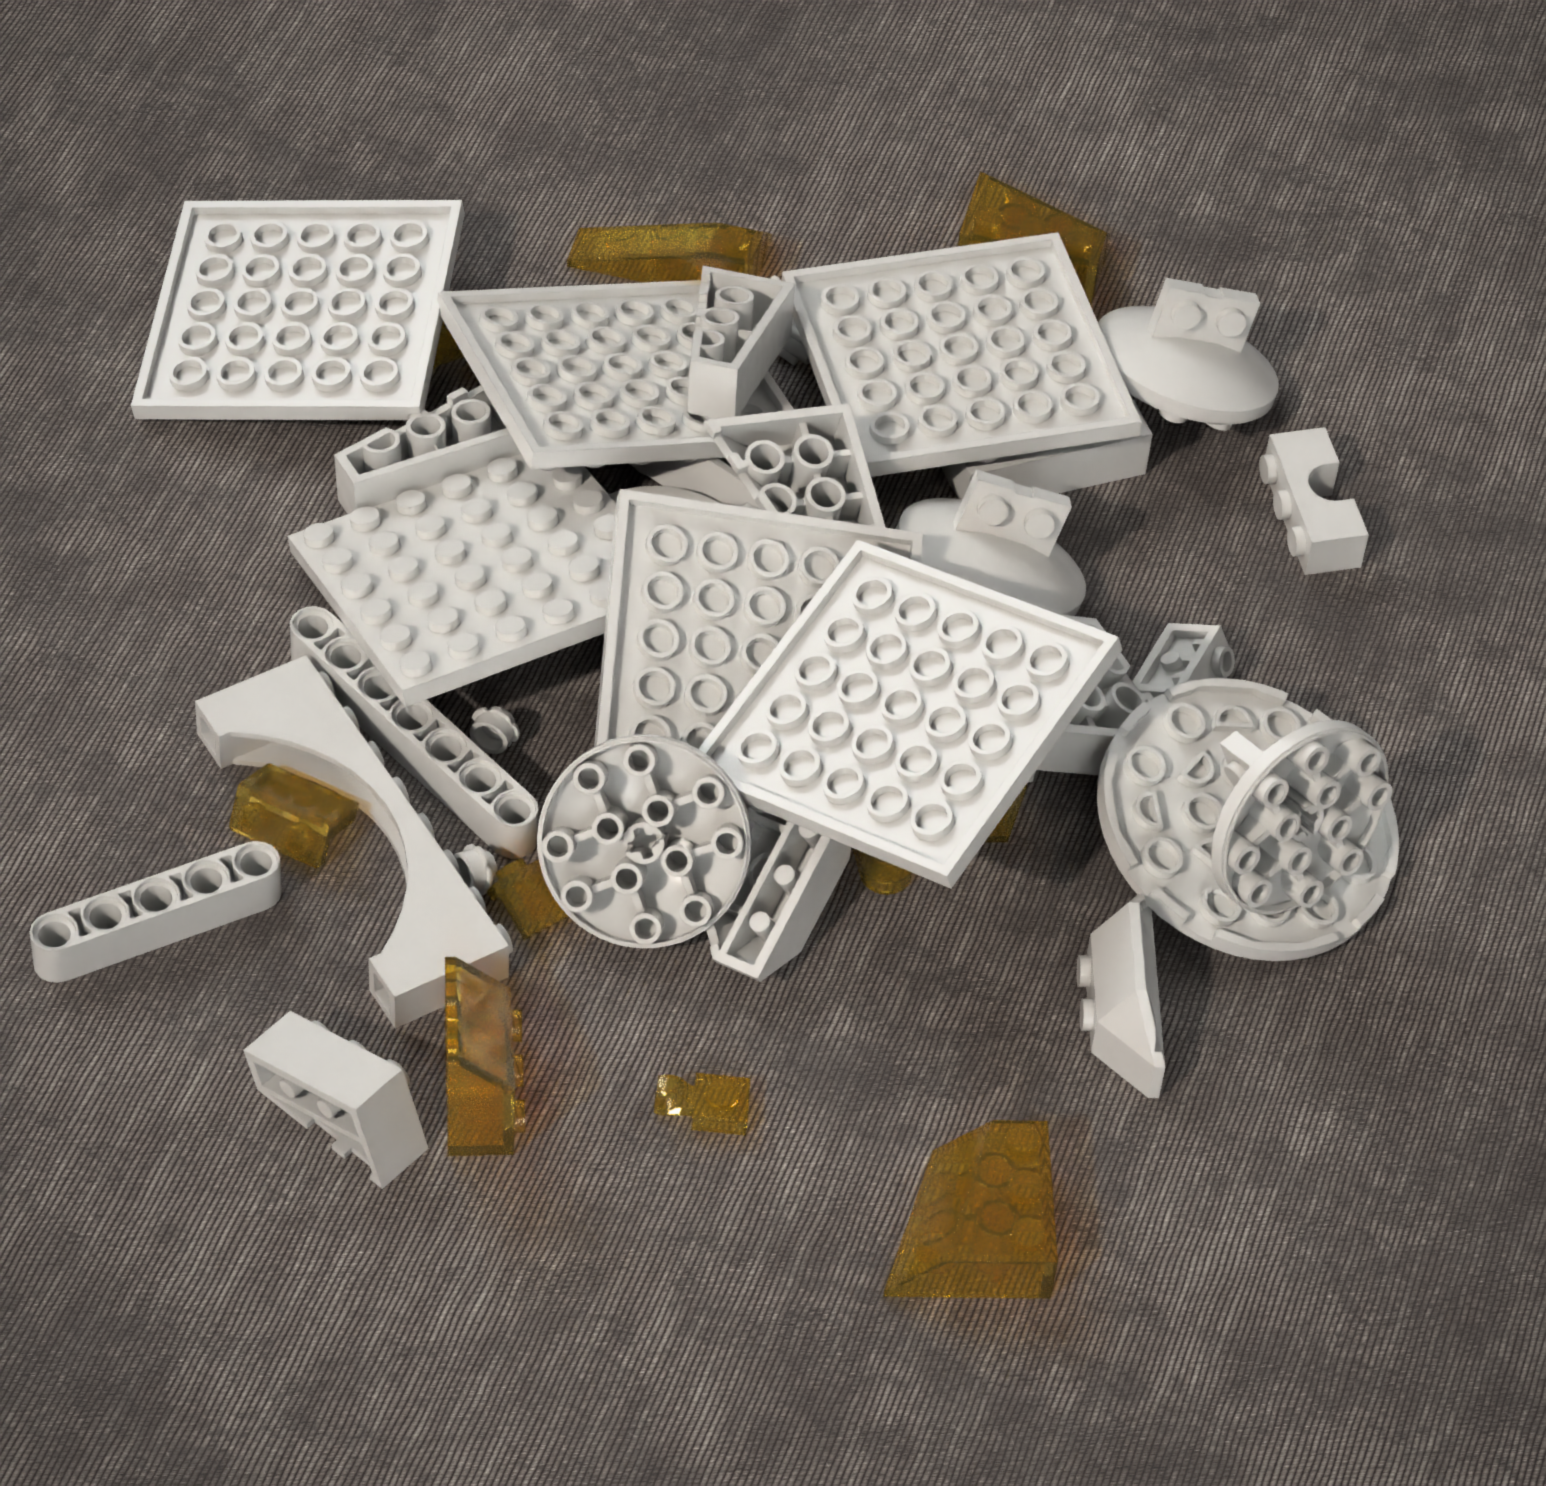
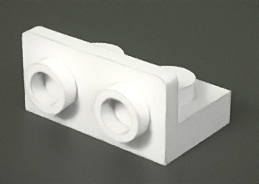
(1185, 655)

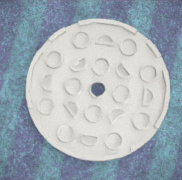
(1161, 807)

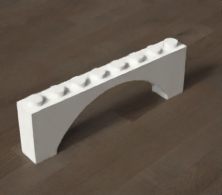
(300, 726)

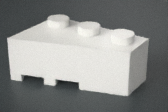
(342, 1090)

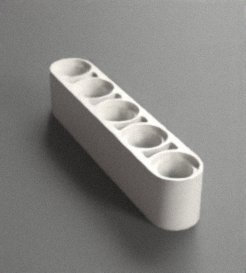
(155, 911)

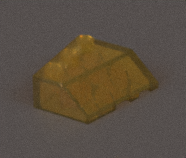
(1008, 213)
(481, 1063)
(982, 1218)

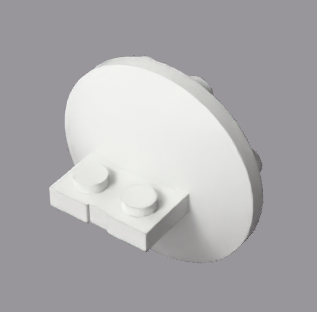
(1193, 355)
(1002, 541)
(1297, 814)
(644, 841)

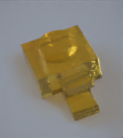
(714, 1101)

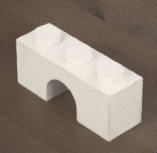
(1320, 531)

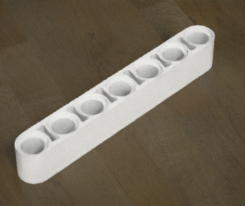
(420, 738)

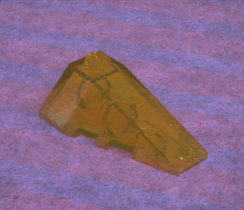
(668, 250)

